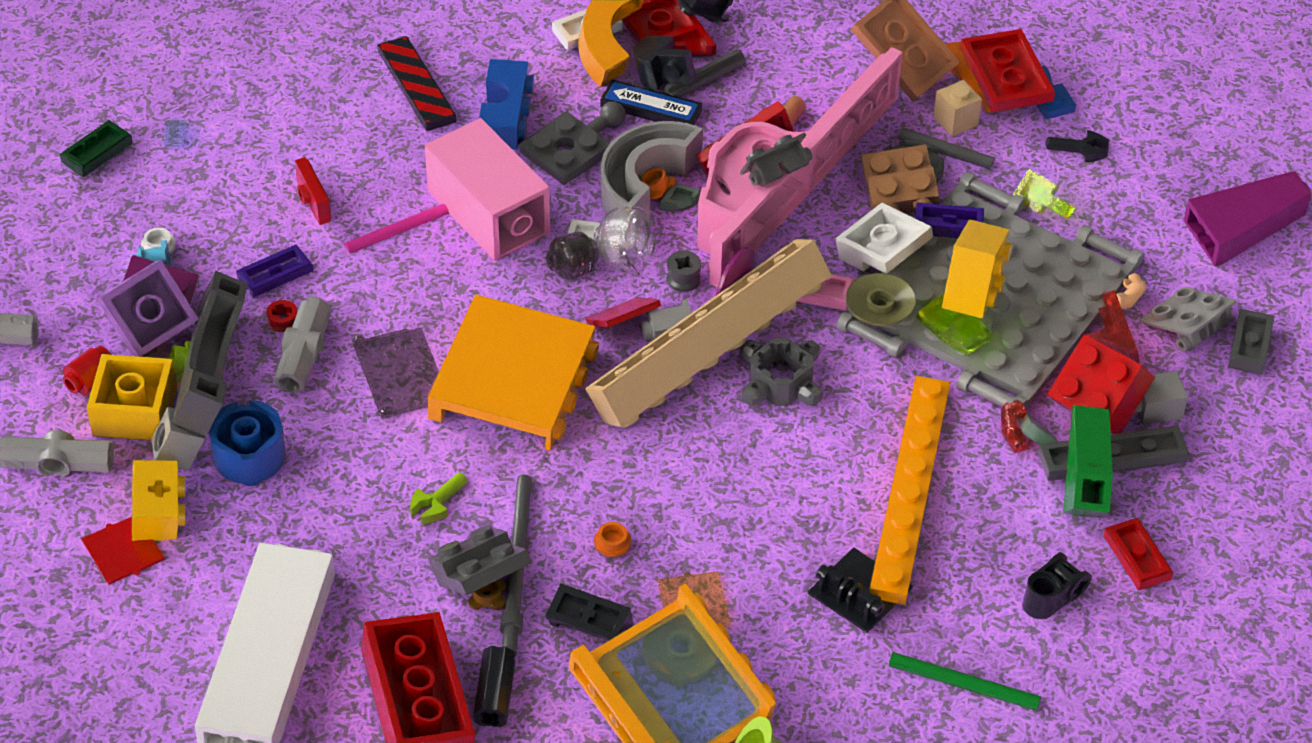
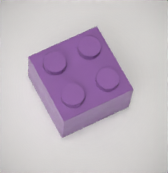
(147, 309)

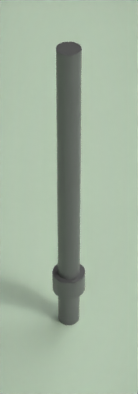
(512, 620)

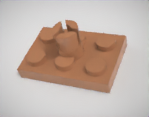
(902, 27)

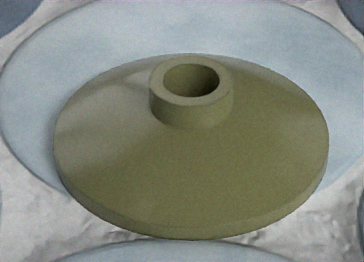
(880, 299)

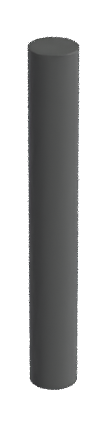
(949, 149)

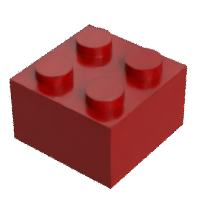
(1103, 380)

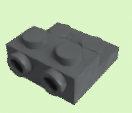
(477, 560)

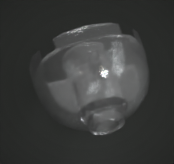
(623, 235)

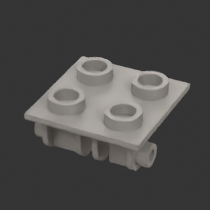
(1191, 316)

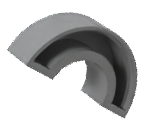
(642, 148)

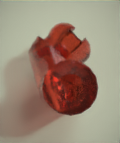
(1010, 428)

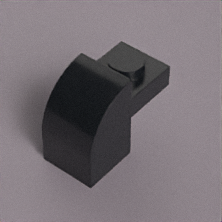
(661, 63)

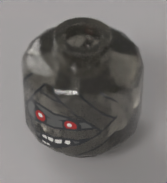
(572, 255)

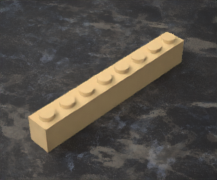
(708, 333)

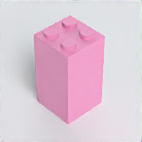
(488, 188)

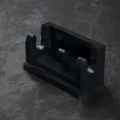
(588, 613)

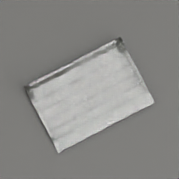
(397, 370)

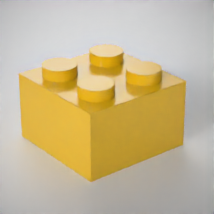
(977, 269)
(130, 396)

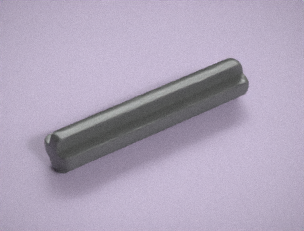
(708, 73)

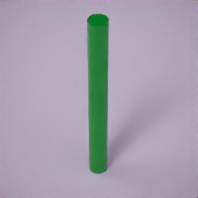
(965, 681)

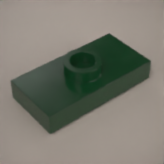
(96, 148)

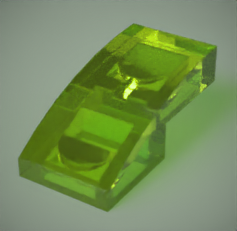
(955, 329)

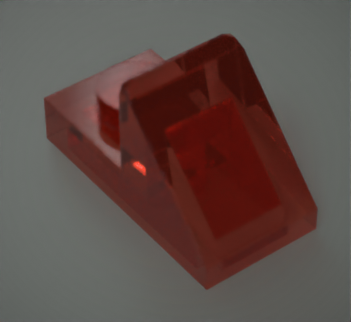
(1116, 330)

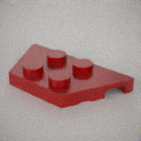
(666, 19)

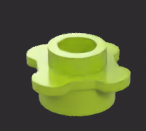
(179, 357)

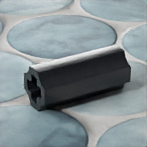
(494, 686)

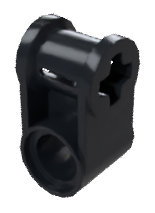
(1054, 587)

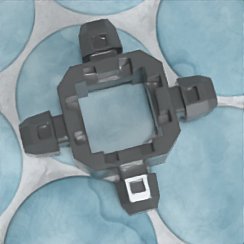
(781, 391)

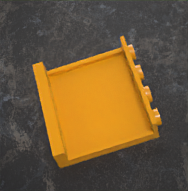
(514, 368)

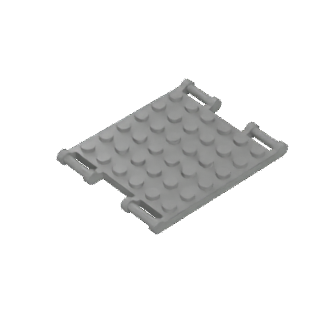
(1037, 319)

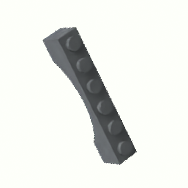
(202, 380)

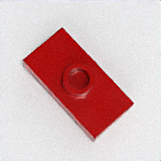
(312, 191)
(1138, 554)

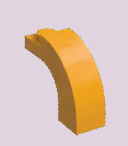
(598, 48)

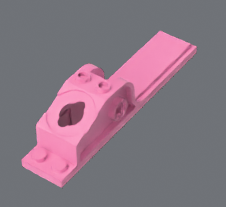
(744, 215)

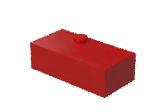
(415, 681)

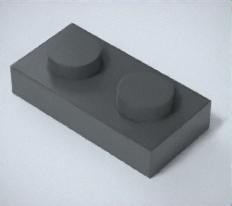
(1251, 341)

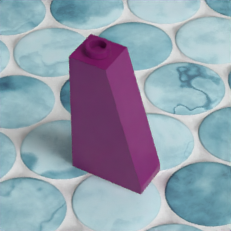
(1245, 214)

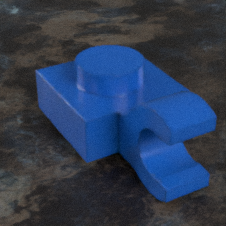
(1062, 103)

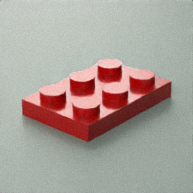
(1007, 70)

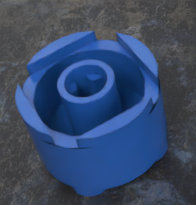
(247, 442)

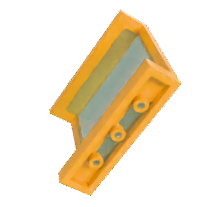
(673, 678)

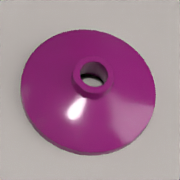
(739, 266)

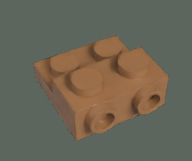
(900, 178)

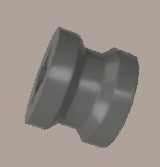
(683, 271)

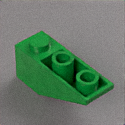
(1089, 463)

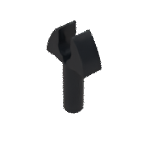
(1083, 146)

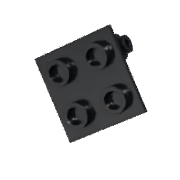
(847, 588)

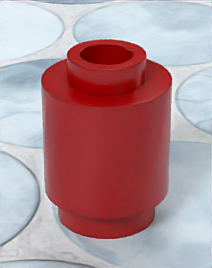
(81, 372)

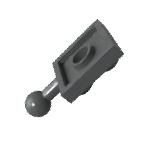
(569, 131)

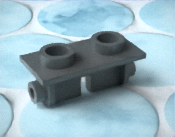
(786, 151)

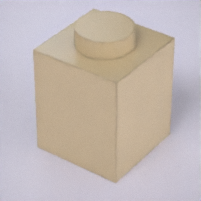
(957, 108)

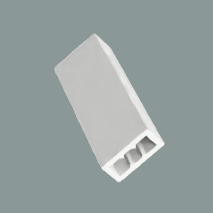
(266, 646)

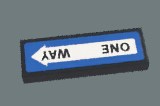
(651, 104)

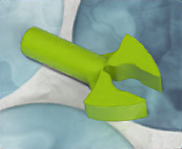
(437, 499)

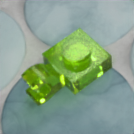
(1041, 194)

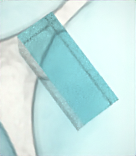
(175, 133)

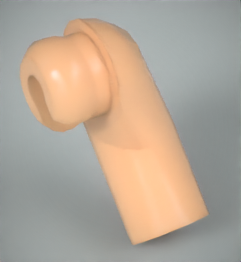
(1135, 289)

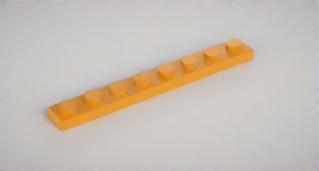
(909, 490)

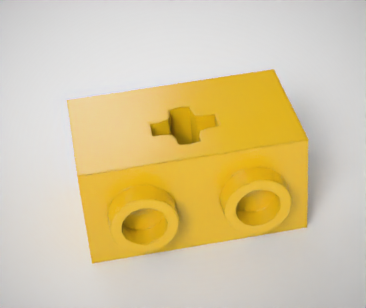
(156, 500)

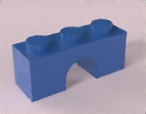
(507, 99)

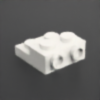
(882, 239)

